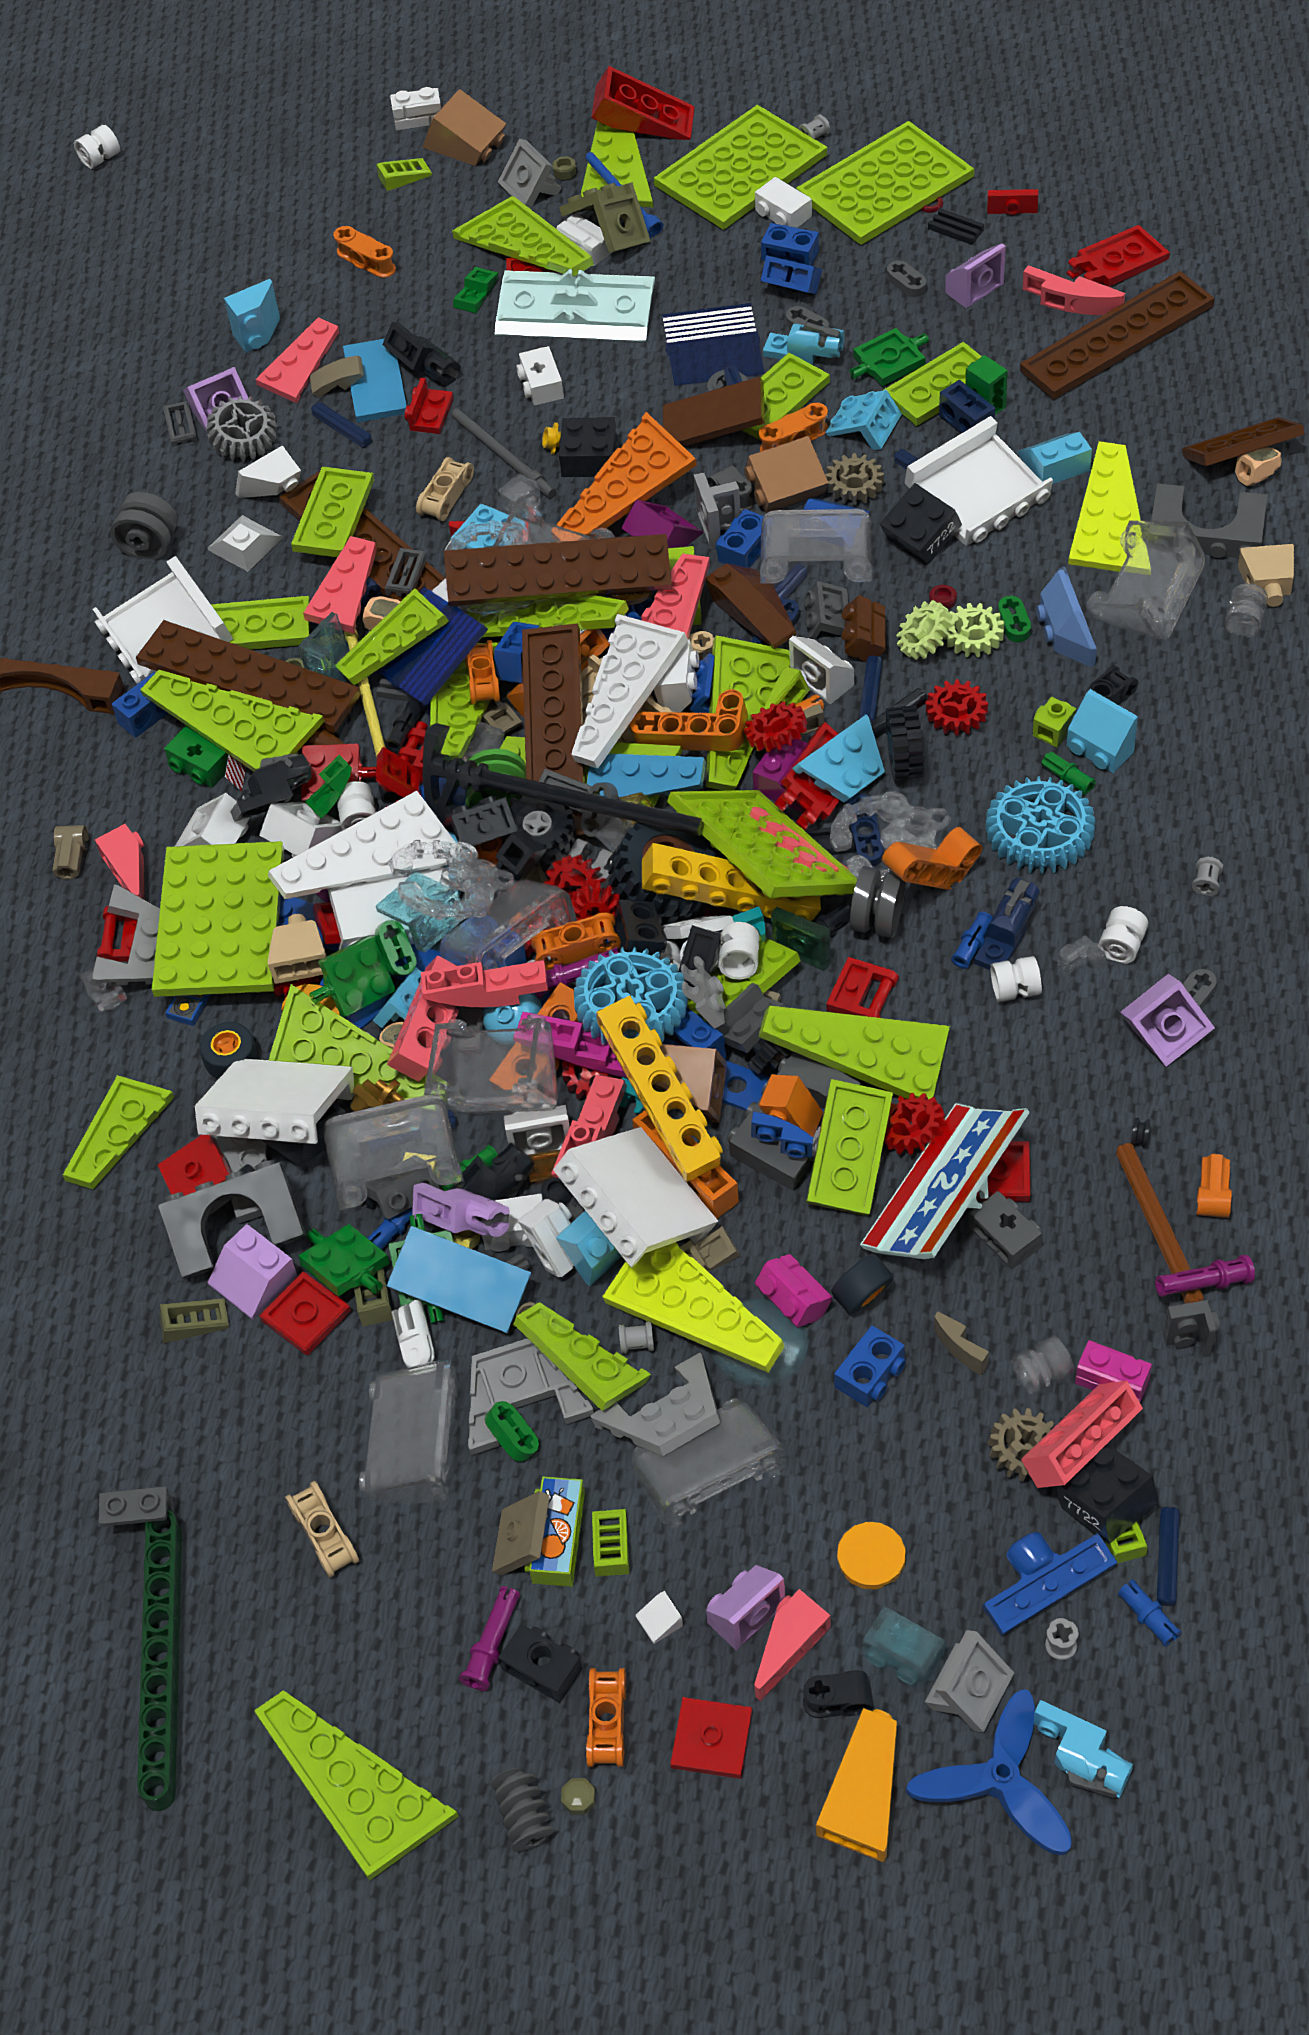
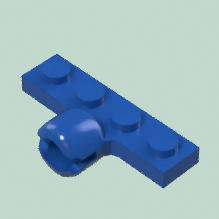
(1045, 1577)

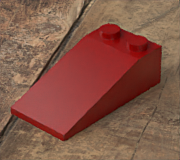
(640, 108)

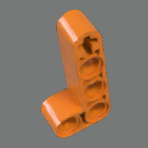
(656, 726)
(934, 866)

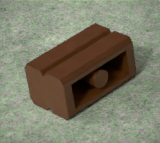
(864, 628)

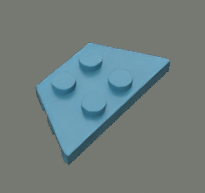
(845, 762)

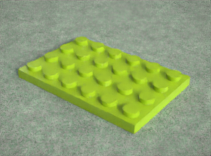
(734, 163)
(885, 182)
(755, 851)
(217, 919)

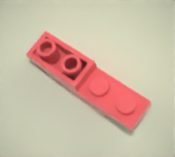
(1076, 297)
(475, 987)
(597, 1116)

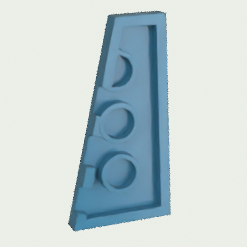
(649, 774)

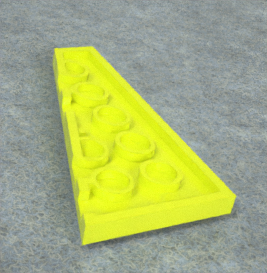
(1105, 511)
(689, 1301)

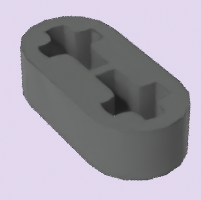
(904, 280)
(807, 316)
(587, 816)
(1206, 991)

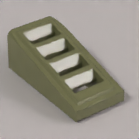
(375, 1310)
(182, 1330)

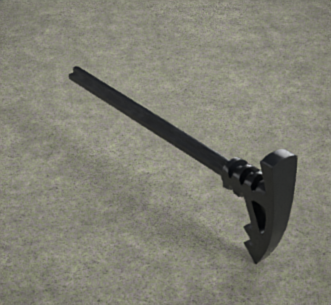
(480, 777)

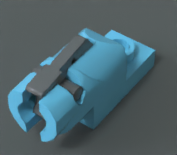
(805, 342)
(1082, 1753)

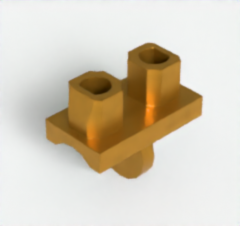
(373, 1095)

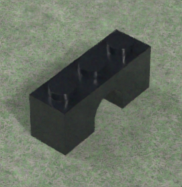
(518, 856)

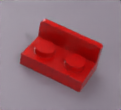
(428, 408)

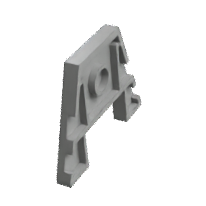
(143, 948)
(520, 1377)
(672, 1419)

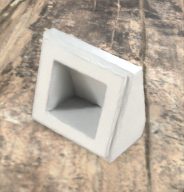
(659, 1617)

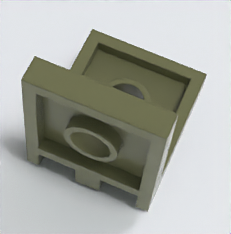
(609, 206)

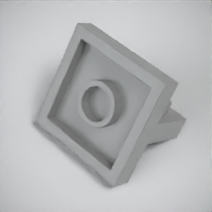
(528, 174)
(715, 506)
(971, 1682)

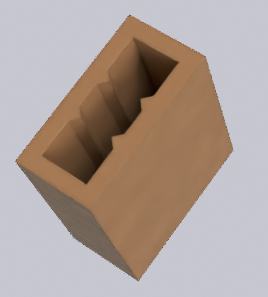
(786, 474)

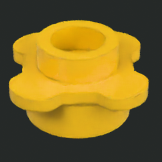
(551, 438)

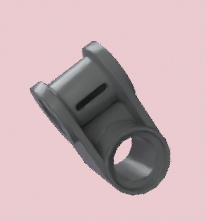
(729, 475)

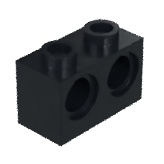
(639, 927)

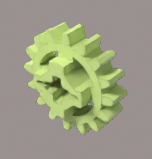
(924, 629)
(974, 630)

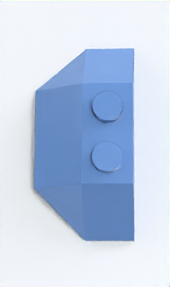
(1065, 621)

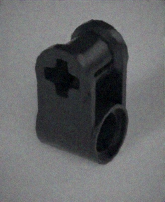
(1114, 685)
(840, 1693)

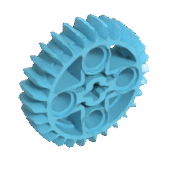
(1040, 824)
(654, 988)

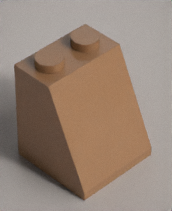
(464, 130)
(701, 1071)

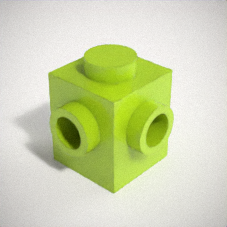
(1053, 721)

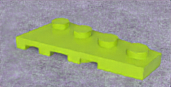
(395, 633)
(115, 1128)

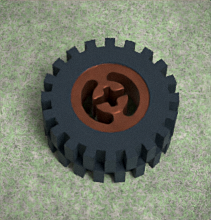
(627, 869)

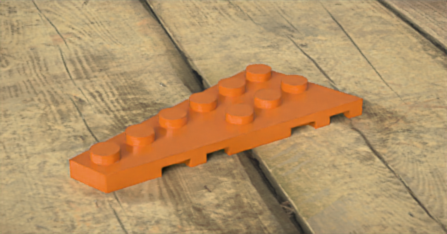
(632, 473)

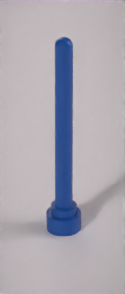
(653, 223)

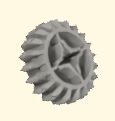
(253, 436)

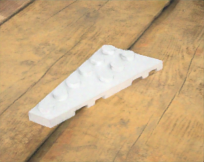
(625, 679)
(363, 850)

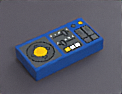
(187, 1008)

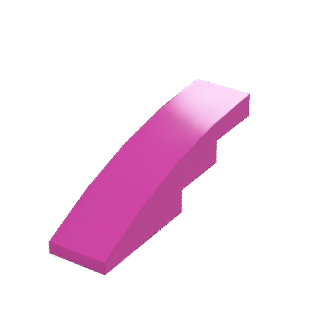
(578, 1047)

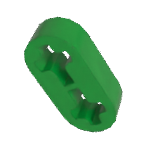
(1020, 618)
(401, 944)
(511, 1431)

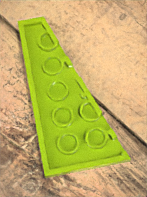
(523, 235)
(587, 611)
(232, 720)
(360, 1794)

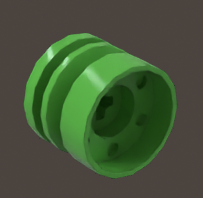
(498, 761)

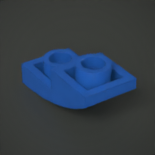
(793, 1140)

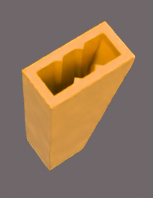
(861, 1793)

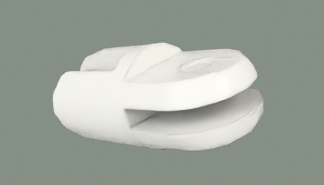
(413, 1334)

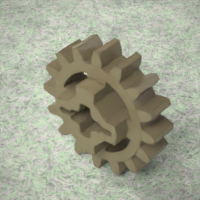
(854, 479)
(1022, 1435)

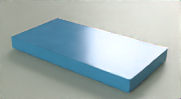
(381, 388)
(459, 1279)

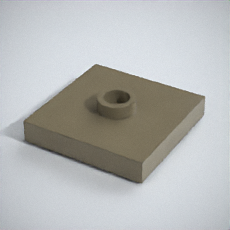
(521, 1533)

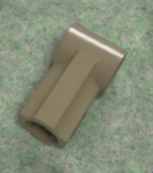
(69, 846)

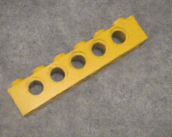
(713, 882)
(690, 1160)

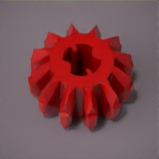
(591, 897)

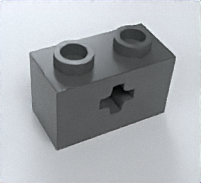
(1005, 1230)

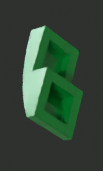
(476, 289)
(335, 778)

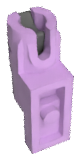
(460, 1210)

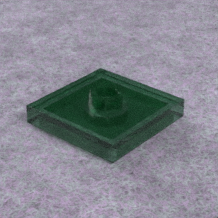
(803, 936)

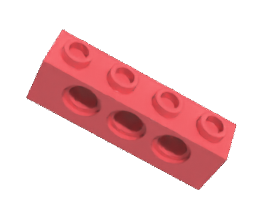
(407, 1053)
(1081, 1434)

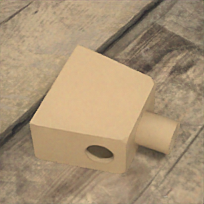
(1270, 569)
(295, 950)

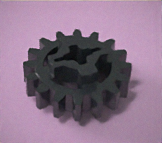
(767, 1055)

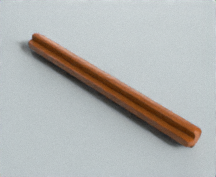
(1155, 1216)

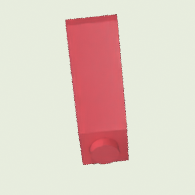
(124, 858)
(795, 1630)

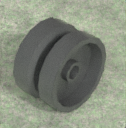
(143, 526)
(877, 902)

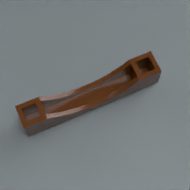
(90, 687)

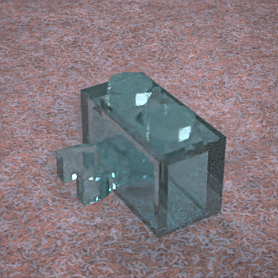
(903, 1647)

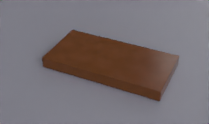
(716, 412)
(1242, 441)

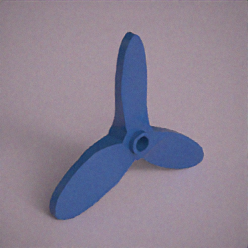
(1019, 1797)

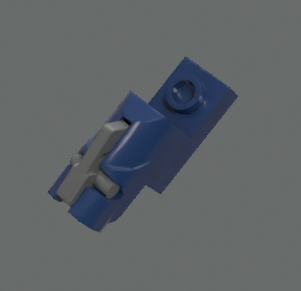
(1008, 923)

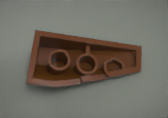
(751, 603)

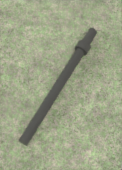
(502, 452)

